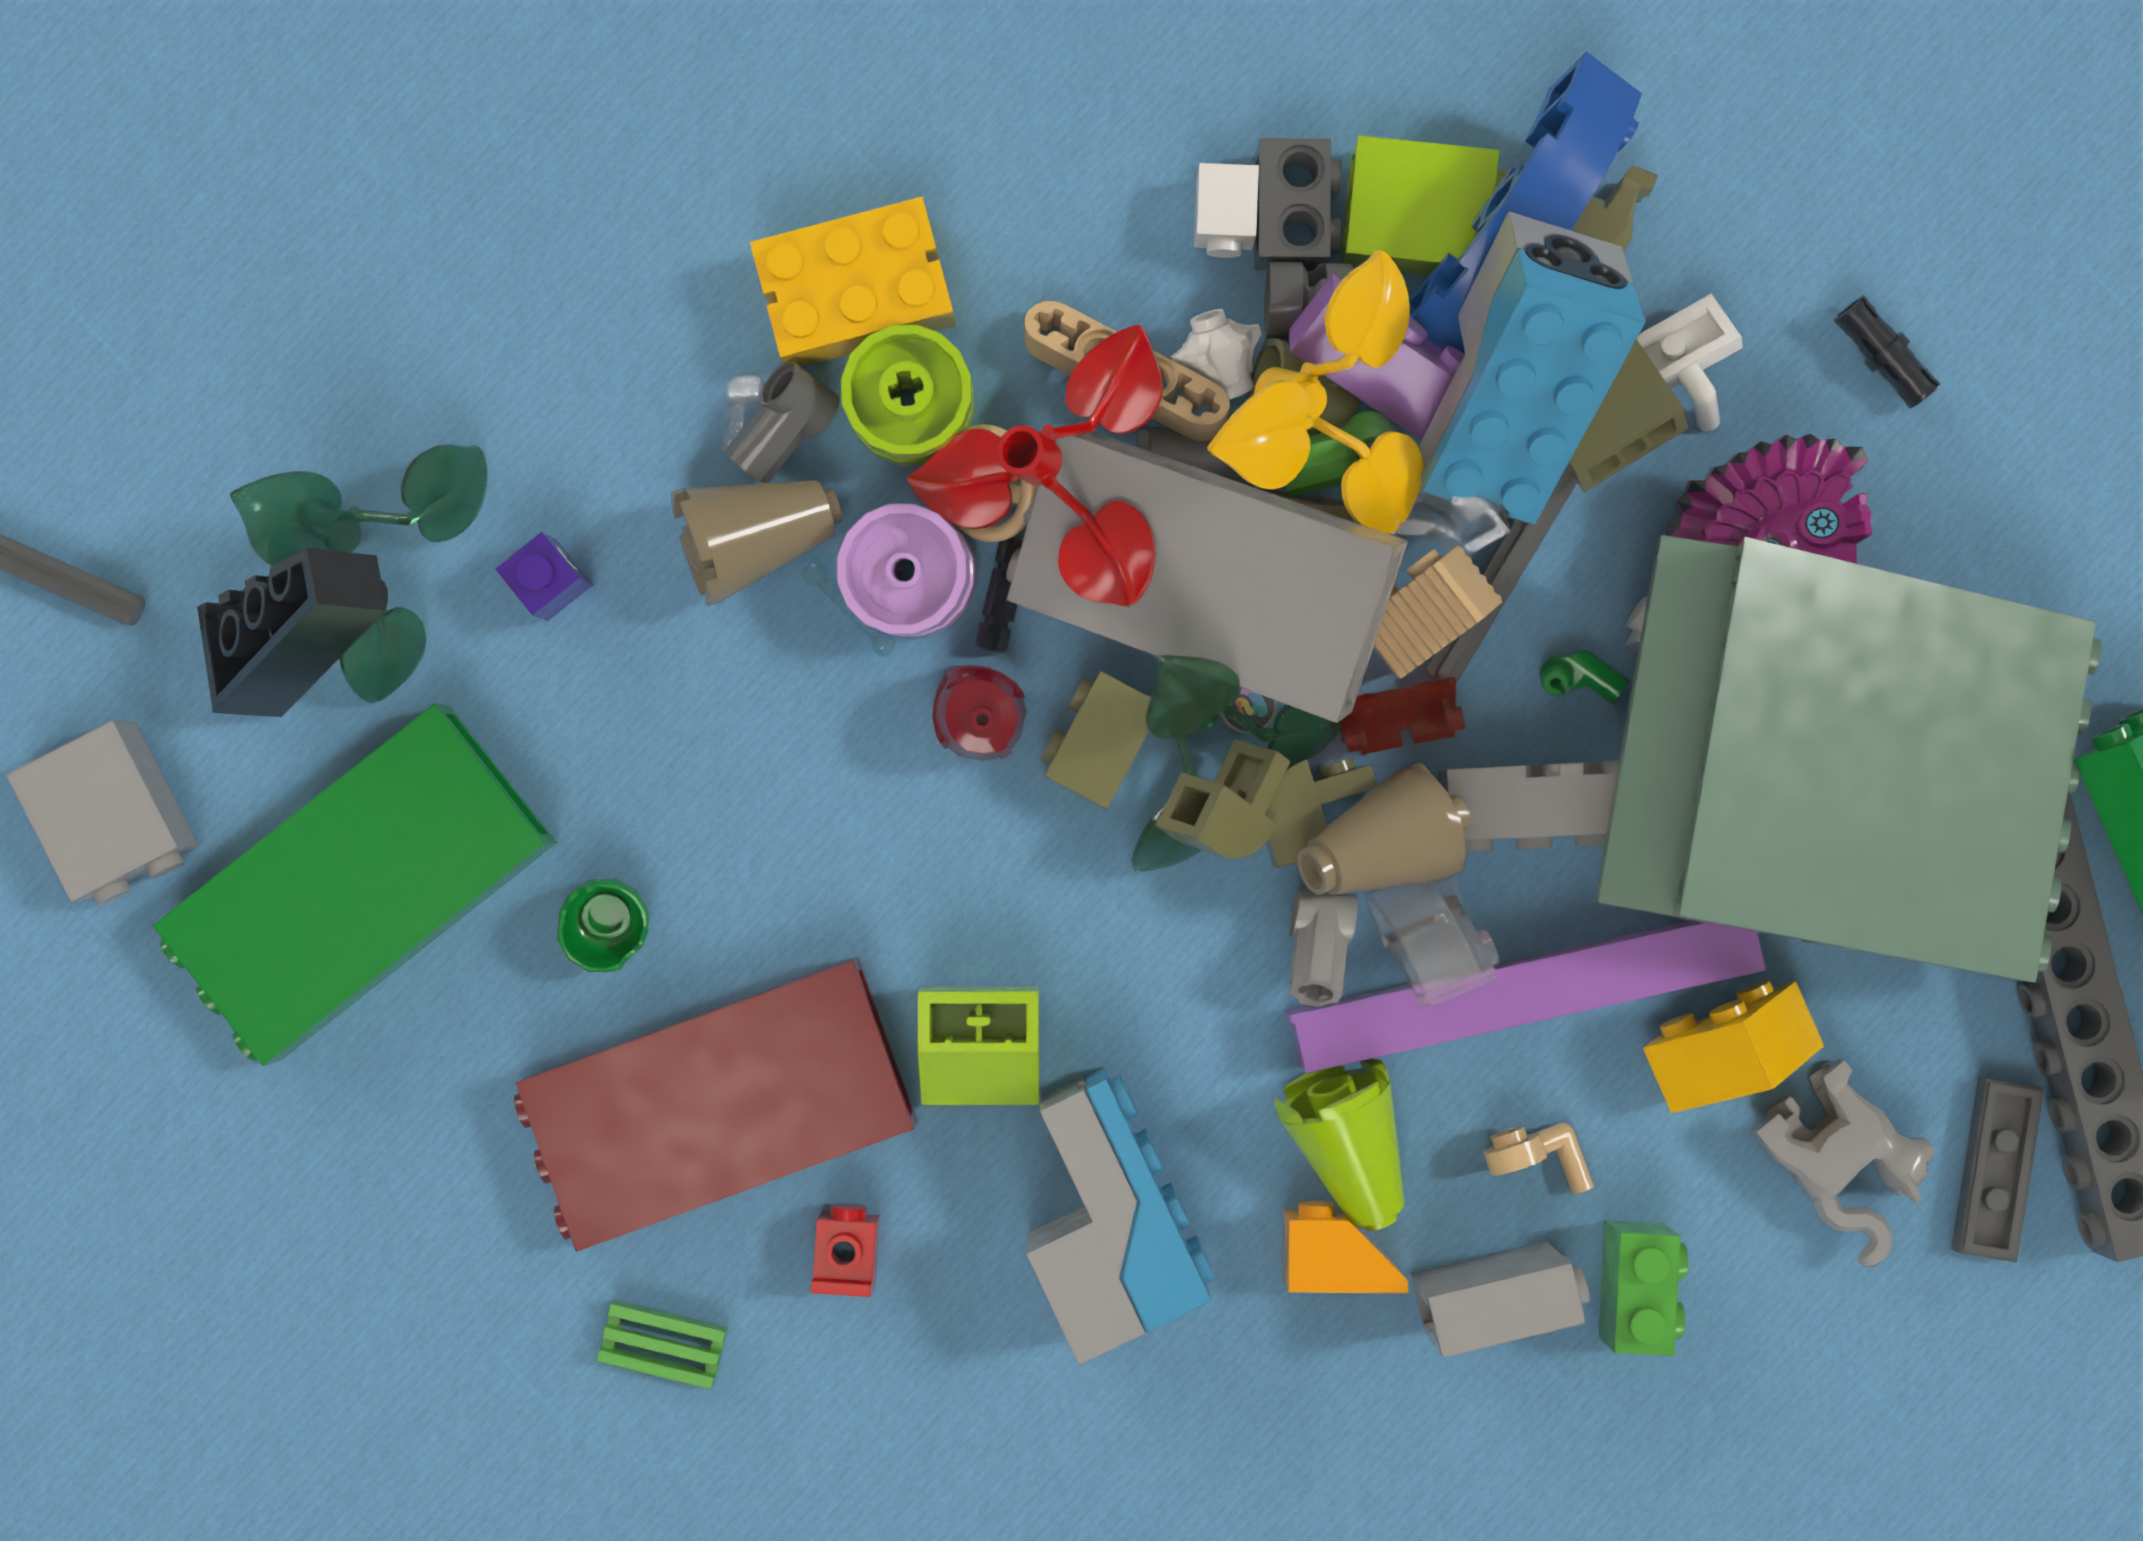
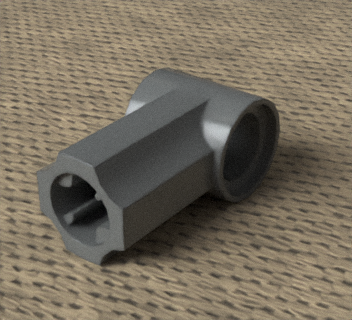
(790, 409)

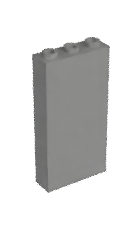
(1235, 575)

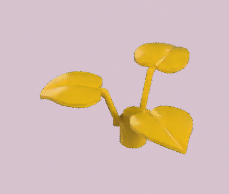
(1268, 432)

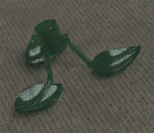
(304, 510)
(1188, 701)

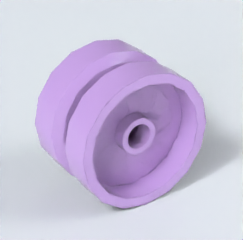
(871, 566)

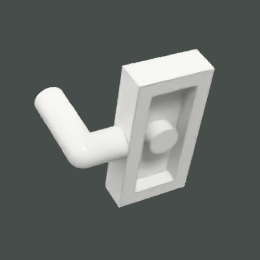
(1687, 346)

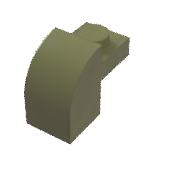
(1299, 801)
(1230, 812)

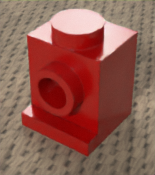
(846, 1277)

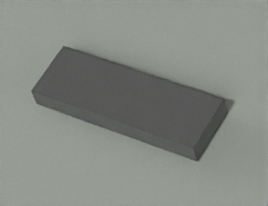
(1997, 1169)

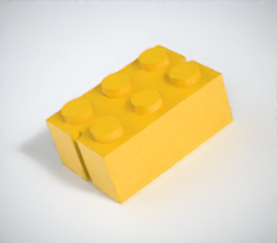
(851, 279)

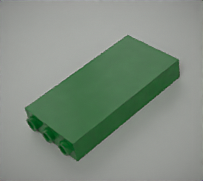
(353, 885)

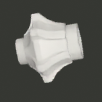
(1220, 351)

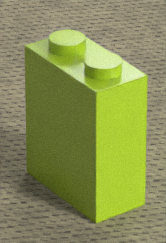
(1415, 200)

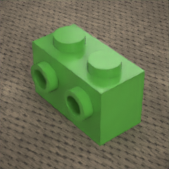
(1641, 1288)

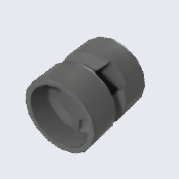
(1290, 290)

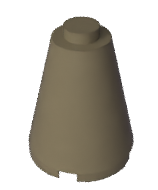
(750, 530)

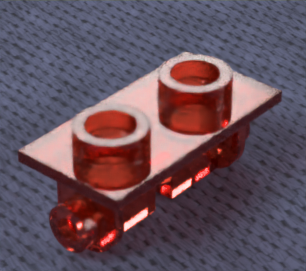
(1423, 708)

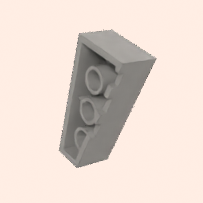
(1534, 803)

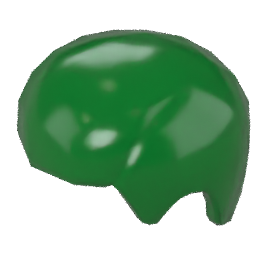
(602, 925)

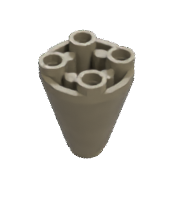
(1390, 838)

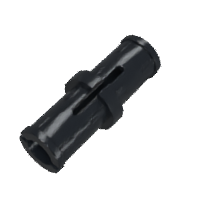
(1886, 351)

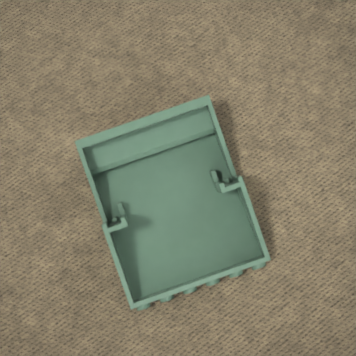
(1848, 758)

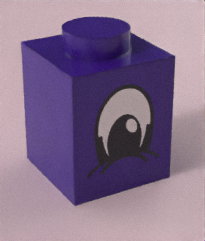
(544, 576)

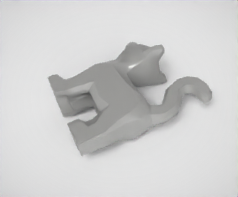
(1838, 1148)

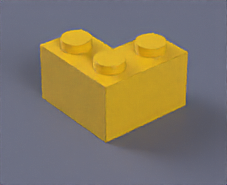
(1737, 1049)

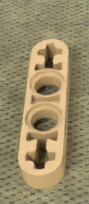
(1073, 325)

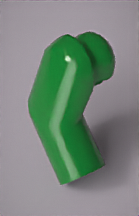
(1579, 670)

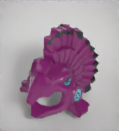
(1780, 496)

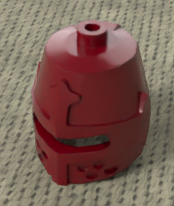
(978, 712)

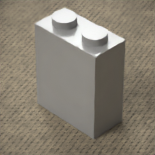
(103, 813)
(1500, 1298)

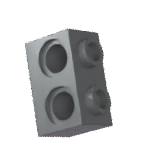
(1286, 204)

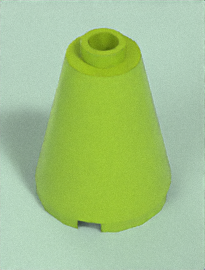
(1349, 1138)

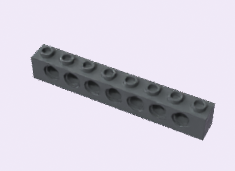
(2100, 1040)

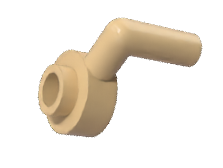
(1517, 1150)

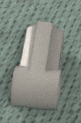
(1322, 934)

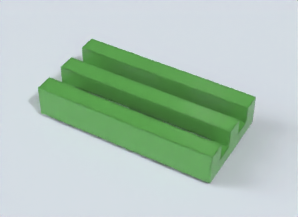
(656, 1366)

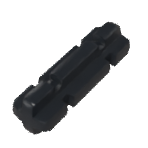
(994, 633)

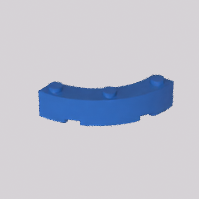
(1574, 143)

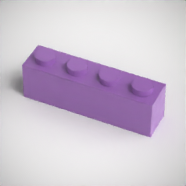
(1403, 389)

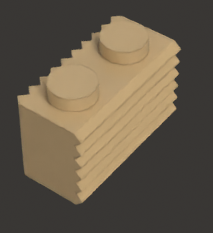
(1433, 609)

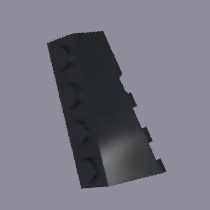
(287, 629)

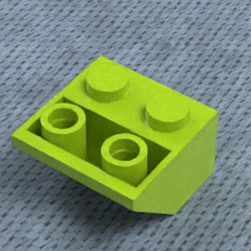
(978, 1045)

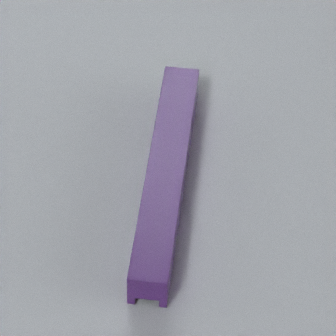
(1526, 992)

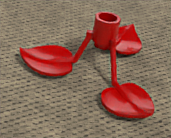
(970, 477)

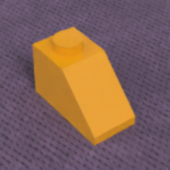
(1333, 1255)

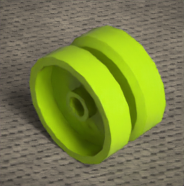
(901, 361)

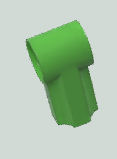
(1331, 459)

